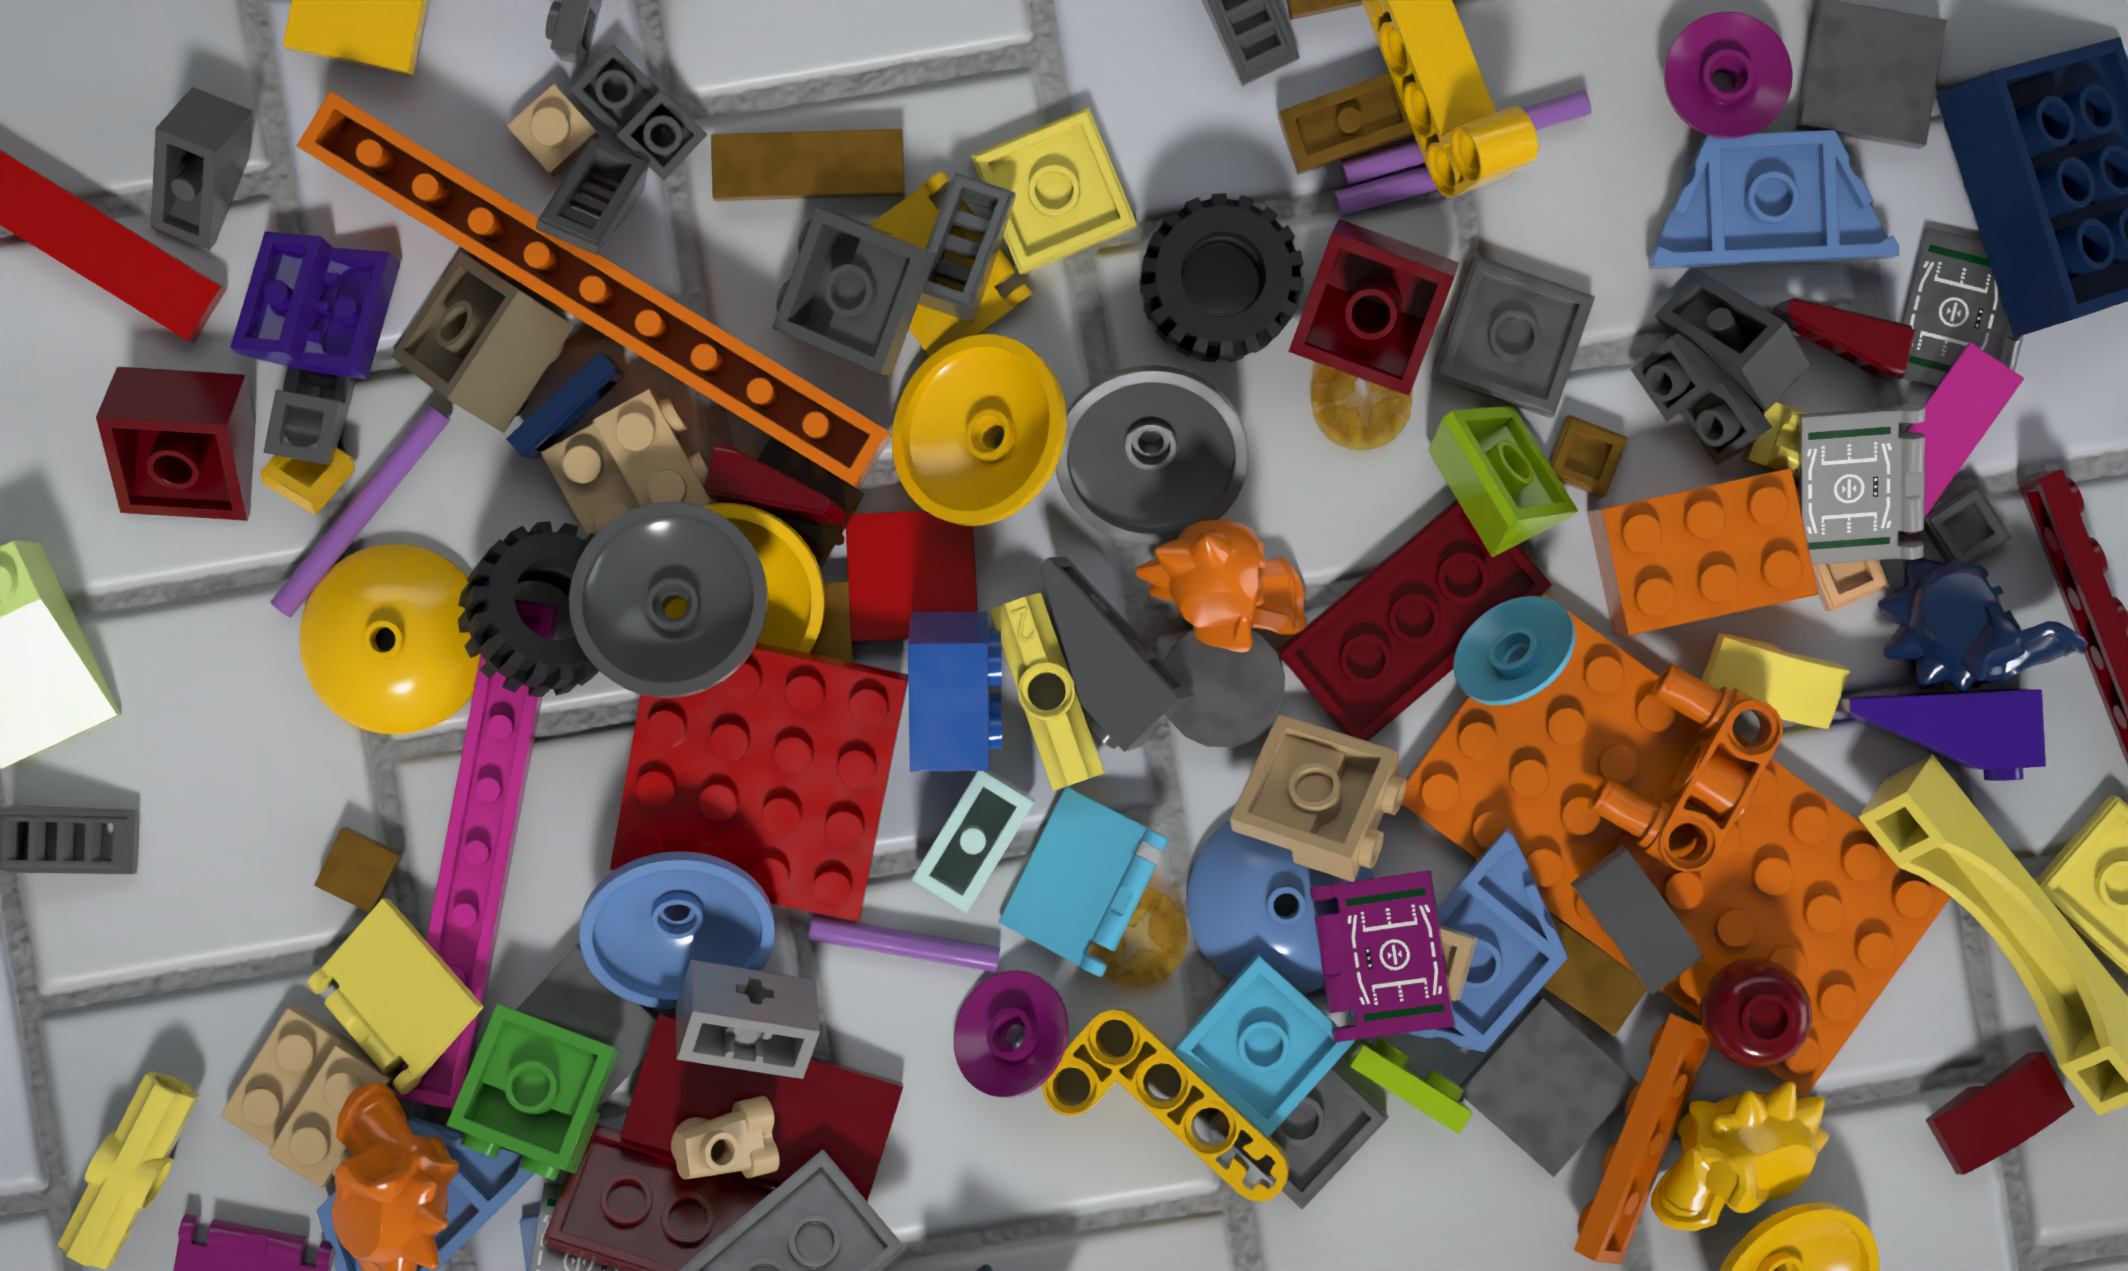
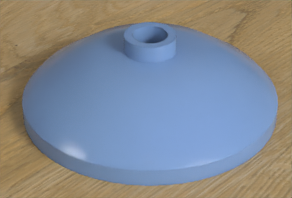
(1234, 912)
(645, 942)

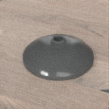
(1158, 487)
(641, 567)

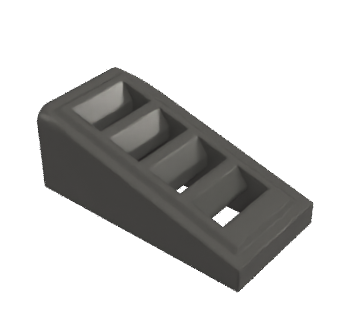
(1275, 25)
(605, 168)
(965, 303)
(13, 840)

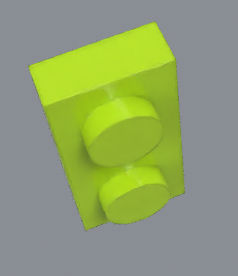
(1432, 1095)

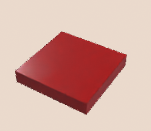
(906, 566)

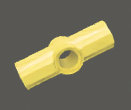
(1035, 650)
(128, 1170)

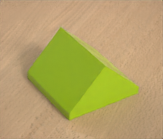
(1499, 476)

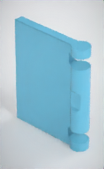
(1082, 880)

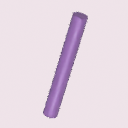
(1383, 191)
(904, 943)

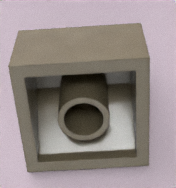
(482, 342)

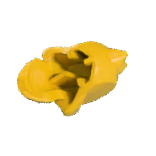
(1739, 1155)

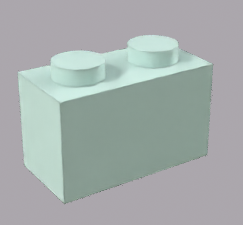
(973, 839)

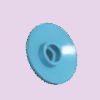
(1514, 650)

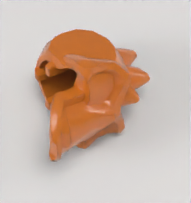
(1226, 585)
(393, 1187)

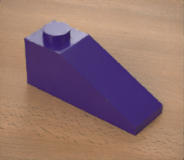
(1973, 729)

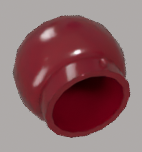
(1756, 1013)

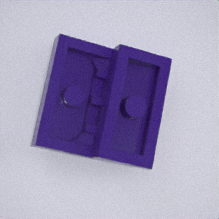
(315, 305)

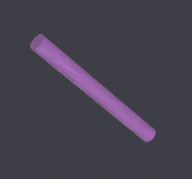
(1409, 155)
(360, 511)

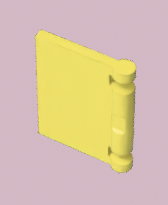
(395, 995)

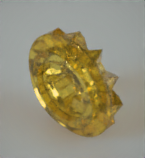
(1344, 423)
(1146, 965)

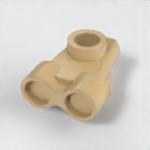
(728, 1142)

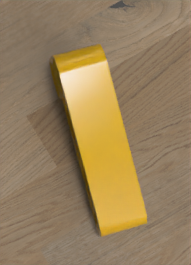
(1447, 98)
(1175, 1113)

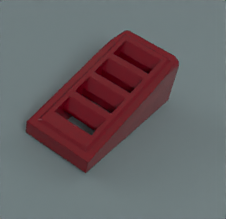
(1861, 339)
(746, 481)

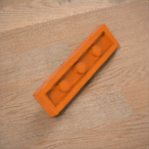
(1637, 1156)

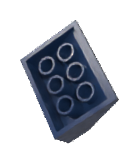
(2048, 180)

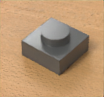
(572, 29)

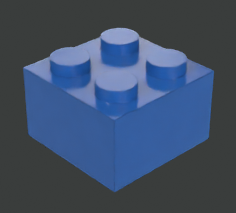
(948, 683)

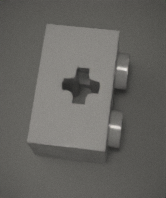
(747, 1019)

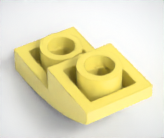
(1793, 684)

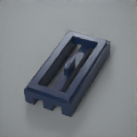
(566, 406)

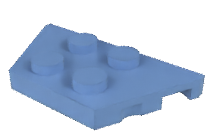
(1771, 204)
(1514, 947)
(473, 1194)

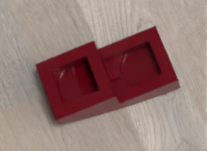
(2000, 1115)

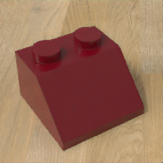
(1373, 307)
(179, 442)

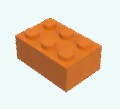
(1702, 553)

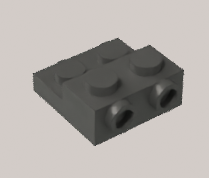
(853, 290)

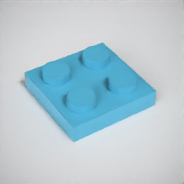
(1261, 1045)

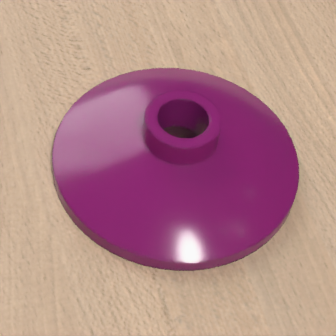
(1748, 55)
(989, 1030)

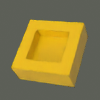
(307, 482)

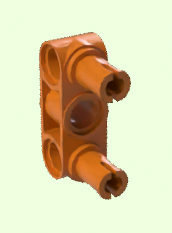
(1710, 783)

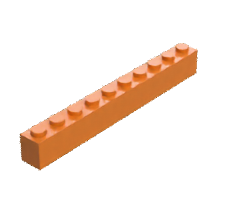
(594, 290)

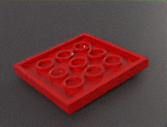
(771, 774)

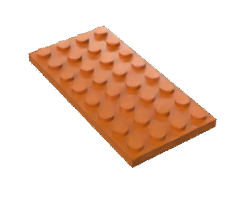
(1785, 887)

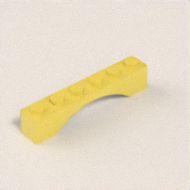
(1942, 837)

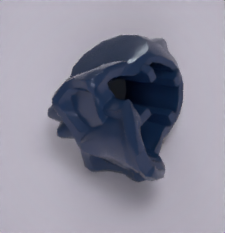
(1960, 630)

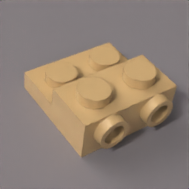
(628, 462)
(1320, 796)
(298, 1091)

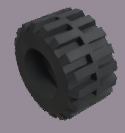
(1233, 224)
(494, 619)

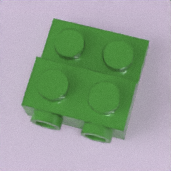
(533, 1092)

